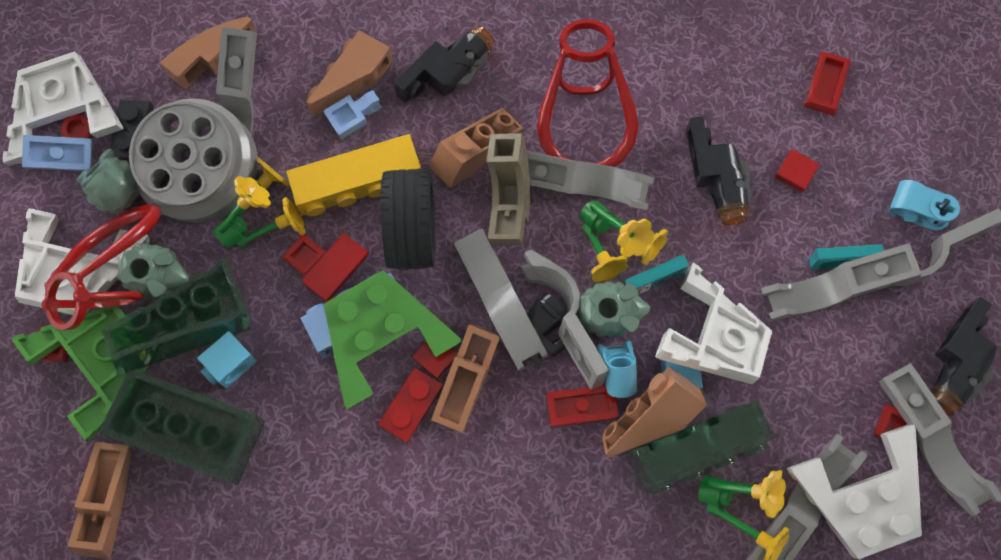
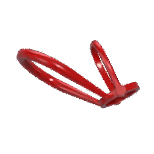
(614, 71)
(83, 299)

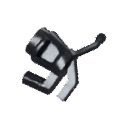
(546, 316)

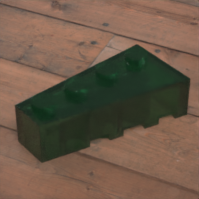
(179, 321)
(700, 446)

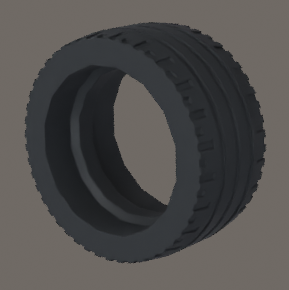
(408, 219)

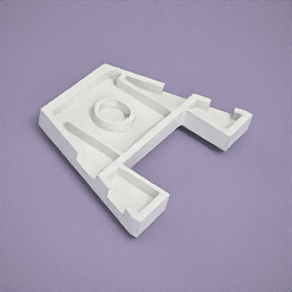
(54, 93)
(43, 258)
(731, 338)
(874, 510)

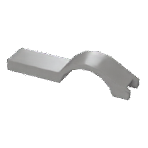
(236, 76)
(589, 179)
(953, 238)
(843, 282)
(500, 298)
(571, 330)
(936, 441)
(799, 512)

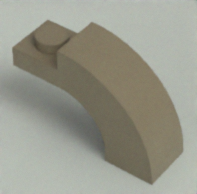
(510, 188)

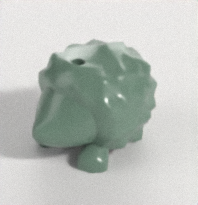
(109, 184)
(150, 271)
(611, 309)

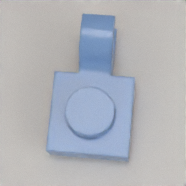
(348, 115)

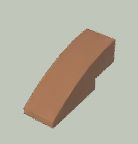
(200, 53)
(466, 377)
(100, 501)

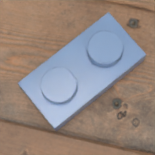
(57, 153)

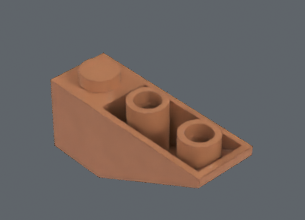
(356, 70)
(468, 149)
(660, 411)

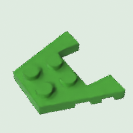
(371, 318)
(92, 357)

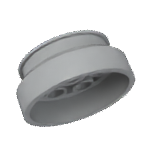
(217, 192)

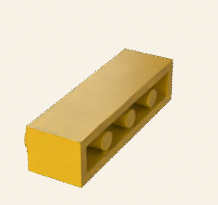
(349, 175)

